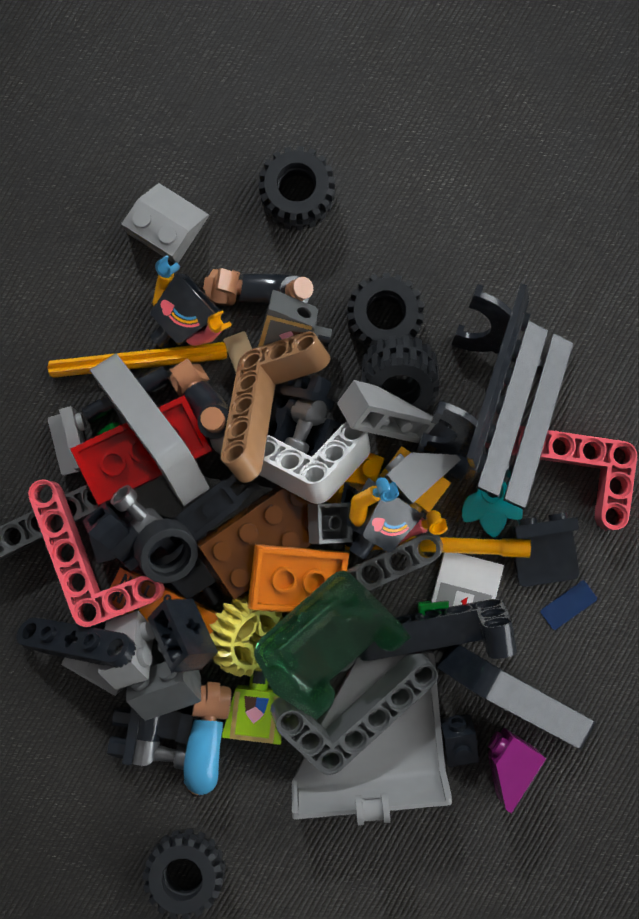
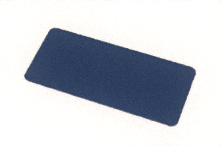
(568, 605)

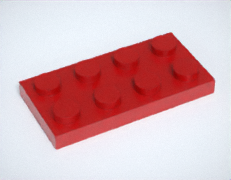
(121, 459)

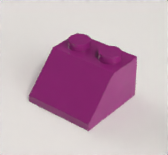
(512, 766)

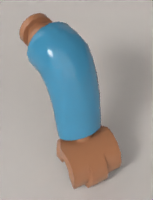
(204, 742)

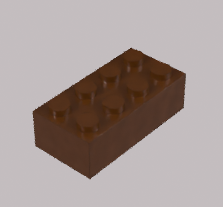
(272, 520)

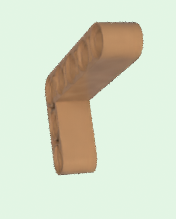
(253, 397)

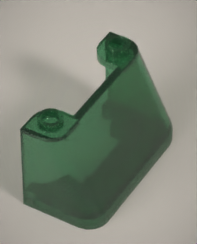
(322, 639)

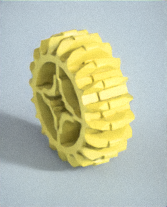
(240, 629)

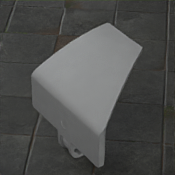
(393, 772)

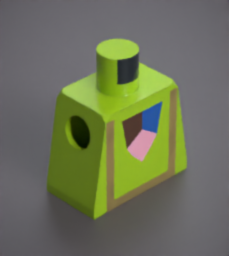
(251, 714)

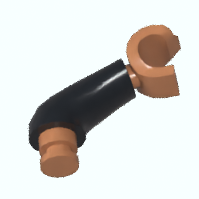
(224, 286)
(203, 399)

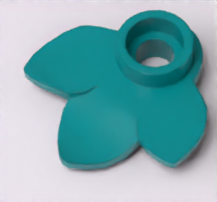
(490, 511)

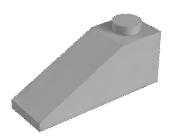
(382, 413)

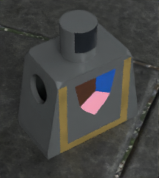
(290, 317)

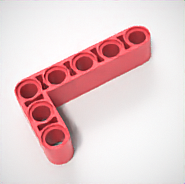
(608, 467)
(80, 563)

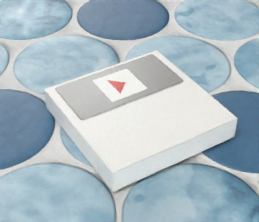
(466, 579)

